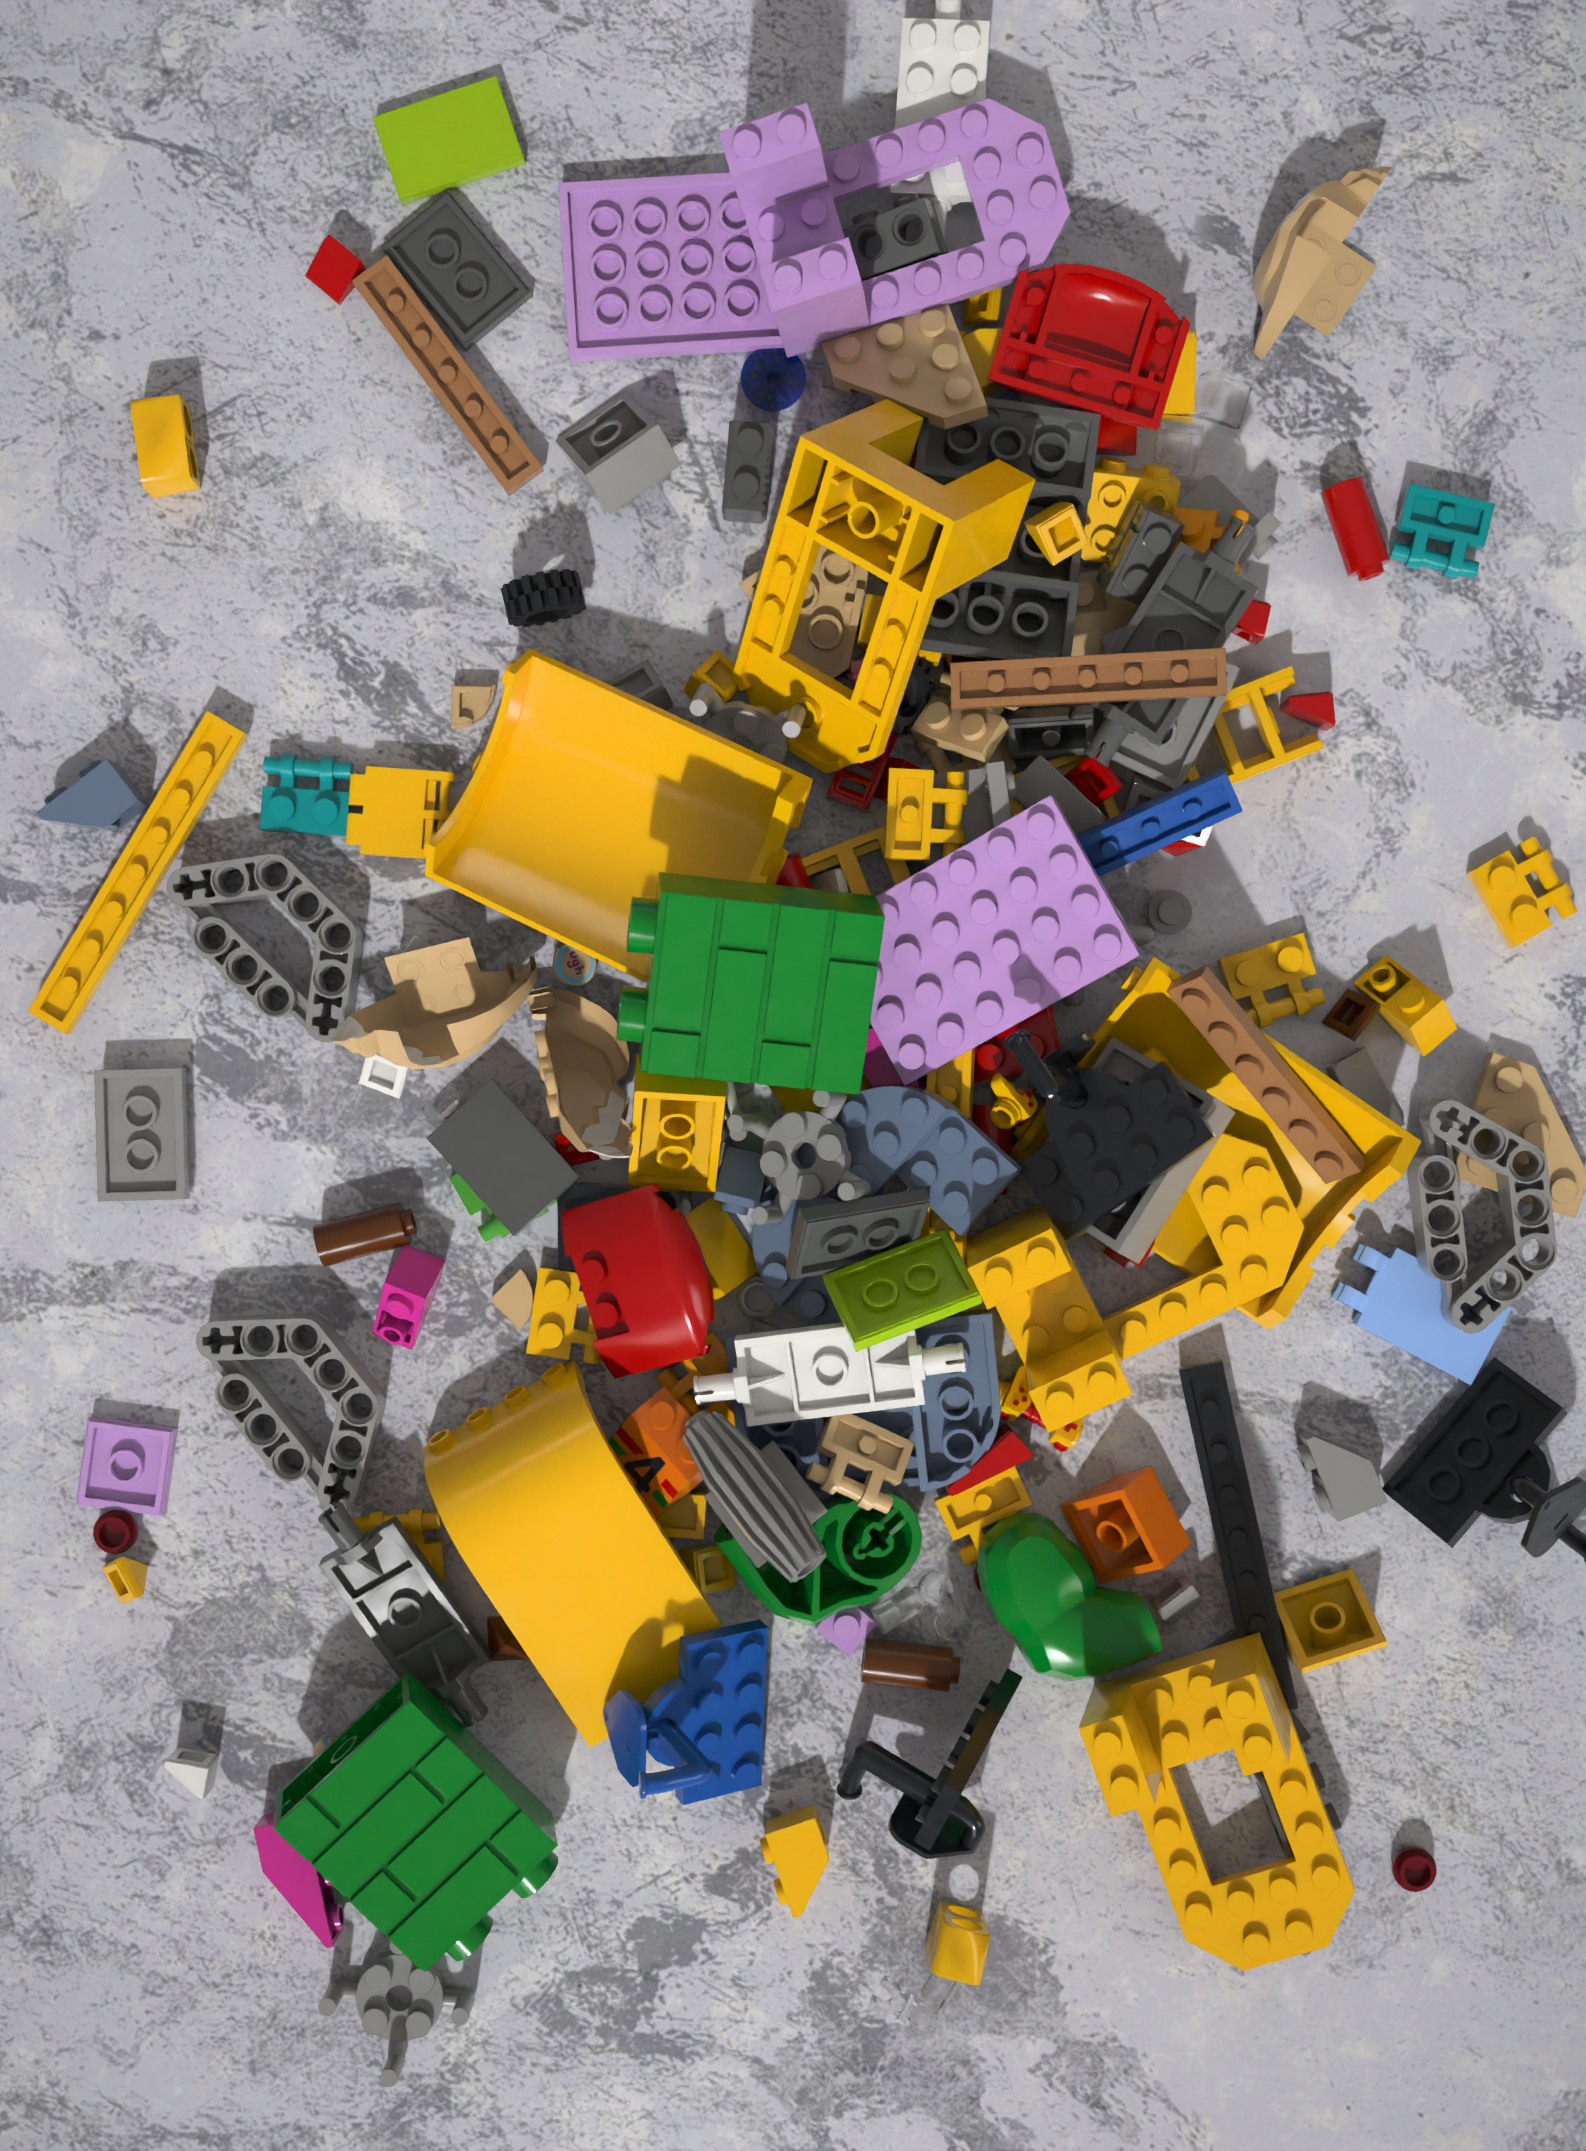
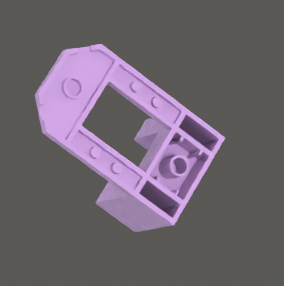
(800, 244)

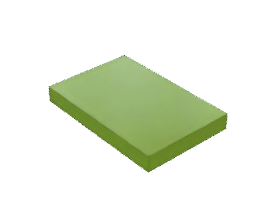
(449, 140)
(901, 1289)

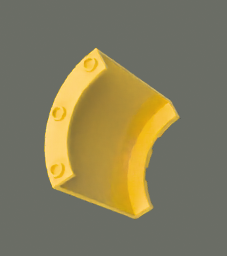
(595, 799)
(1149, 1016)

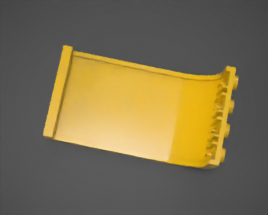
(566, 1546)

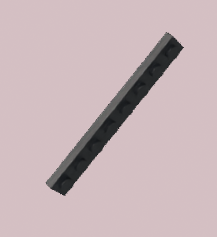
(1234, 1514)

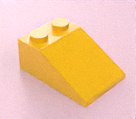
(676, 1131)

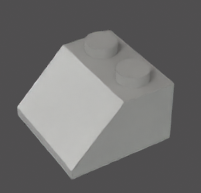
(619, 452)

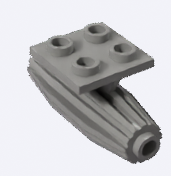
(757, 1496)

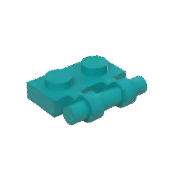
(1445, 518)
(305, 810)

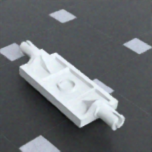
(940, 71)
(821, 1375)

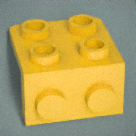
(1113, 494)

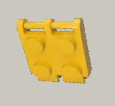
(396, 810)

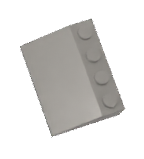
(1138, 1220)

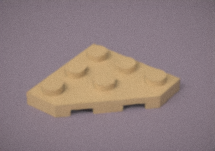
(913, 363)
(828, 613)
(1517, 1100)

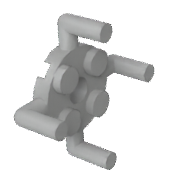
(758, 724)
(781, 1159)
(393, 2020)

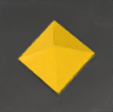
(983, 308)
(126, 1578)

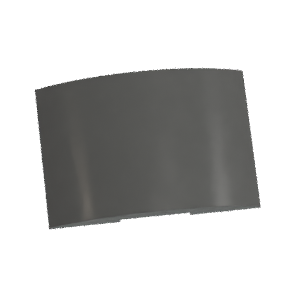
(1024, 602)

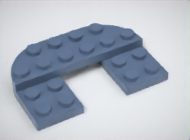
(891, 1134)
(947, 1431)

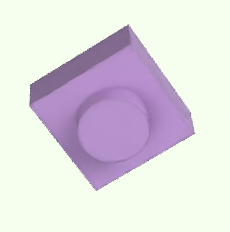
(847, 1628)

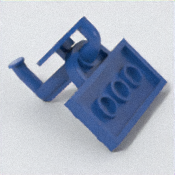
(698, 1723)

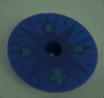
(773, 379)

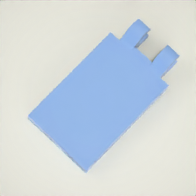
(1406, 1311)

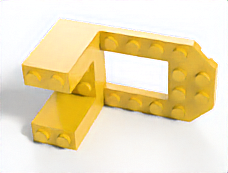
(922, 537)
(1063, 1340)
(1192, 1710)

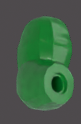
(863, 1561)
(1048, 1602)

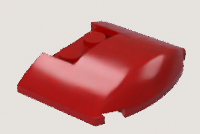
(1091, 343)
(640, 1280)

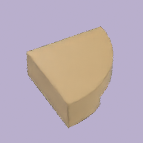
(470, 704)
(516, 1299)

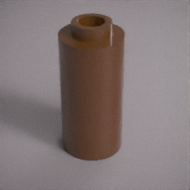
(364, 1234)
(909, 1665)

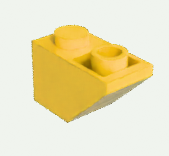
(1407, 1005)
(799, 1853)

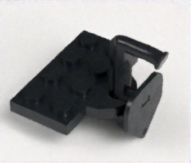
(1114, 1139)
(1483, 1458)
(932, 1812)

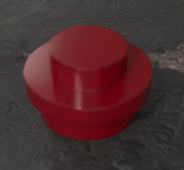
(115, 1531)
(1414, 1869)

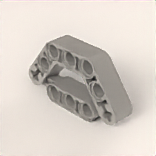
(238, 945)
(1455, 1283)
(231, 1364)

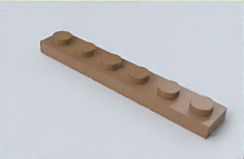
(447, 375)
(1089, 679)
(1265, 1074)

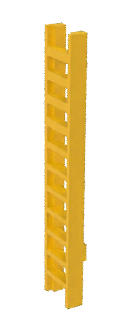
(1249, 694)

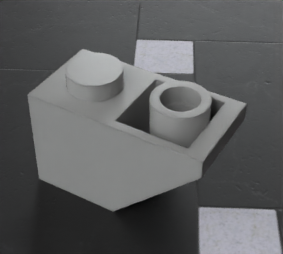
(1343, 1477)

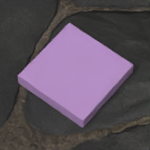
(126, 1465)

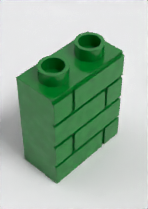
(753, 982)
(418, 1825)

